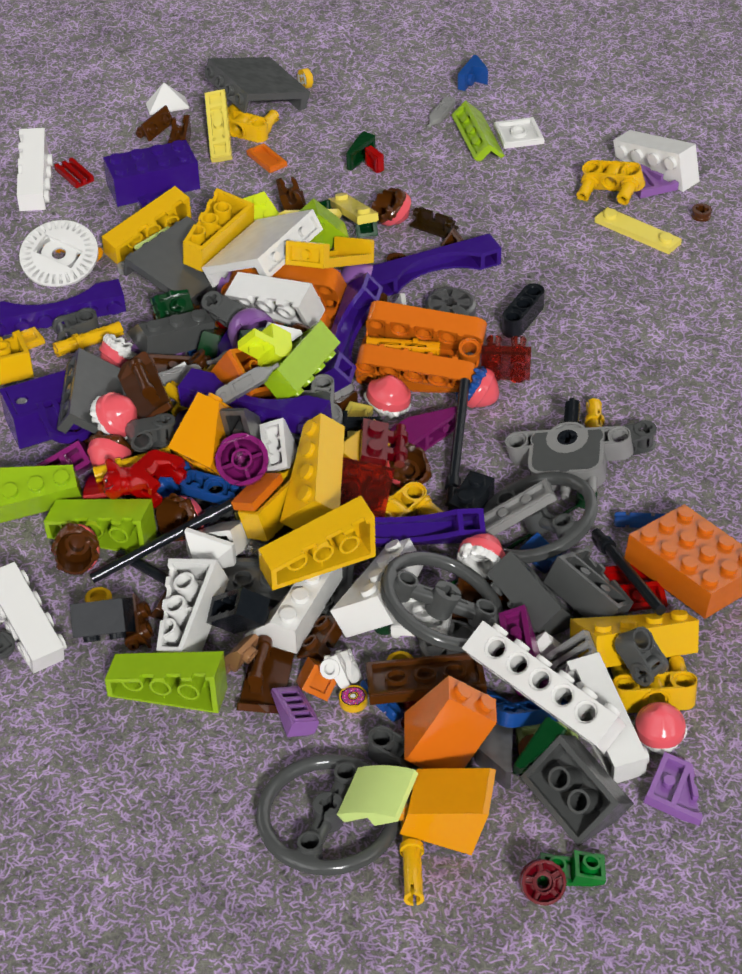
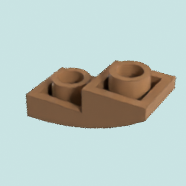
(242, 653)

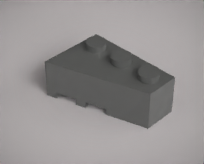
(586, 587)

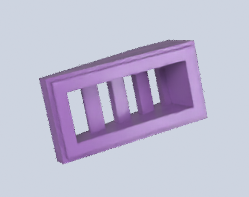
(295, 726)

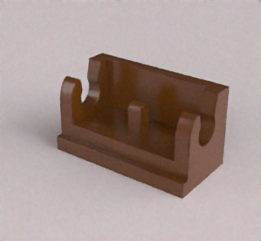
(180, 132)
(290, 197)

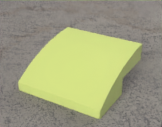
(378, 794)

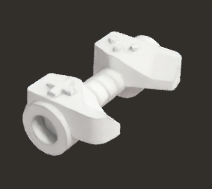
(341, 668)

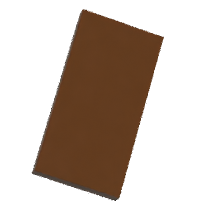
(414, 677)

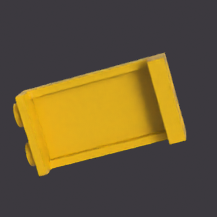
(346, 252)

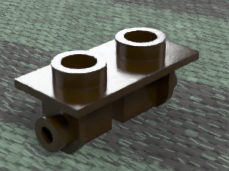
(438, 226)

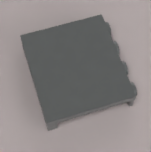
(255, 80)
(162, 263)
(84, 381)

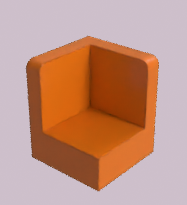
(313, 682)

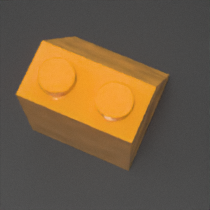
(201, 432)
(449, 807)

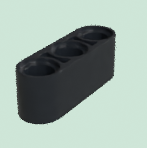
(523, 310)

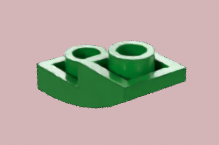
(579, 869)

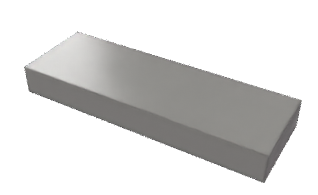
(519, 507)

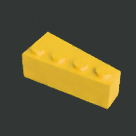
(152, 218)
(216, 227)
(14, 359)
(316, 472)
(265, 521)
(321, 545)
(673, 632)

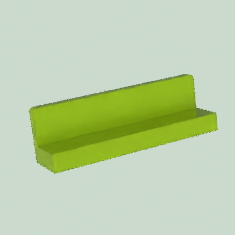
(476, 132)

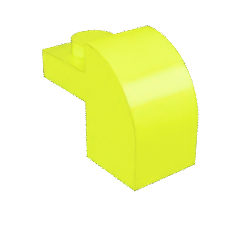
(267, 345)

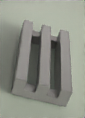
(568, 645)

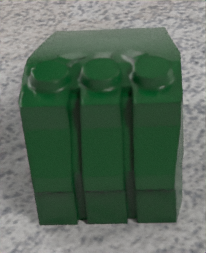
(172, 303)

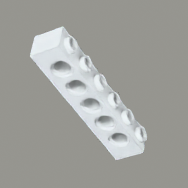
(598, 732)

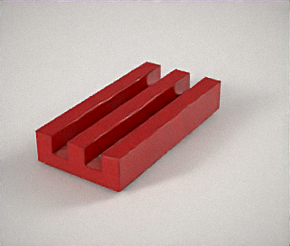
(76, 170)

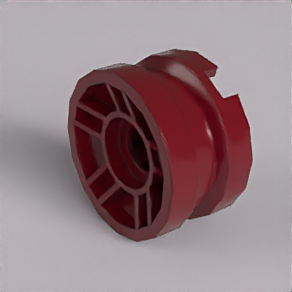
(555, 879)

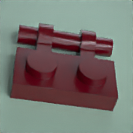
(374, 443)

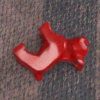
(143, 476)

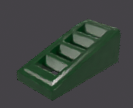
(356, 152)
(210, 340)
(541, 740)

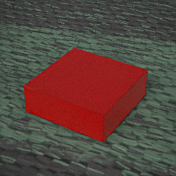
(374, 159)

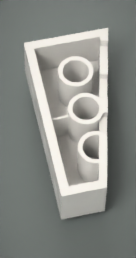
(34, 170)
(626, 755)

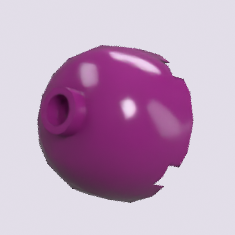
(242, 459)

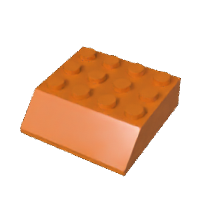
(689, 559)

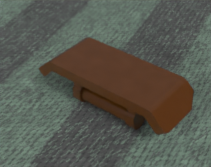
(144, 386)
(266, 671)

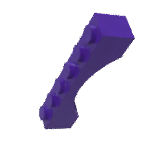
(472, 253)
(103, 297)
(347, 323)
(294, 410)
(434, 528)

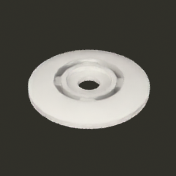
(56, 235)

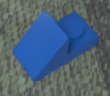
(472, 72)

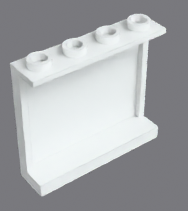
(263, 245)

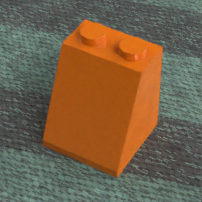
(236, 363)
(448, 725)

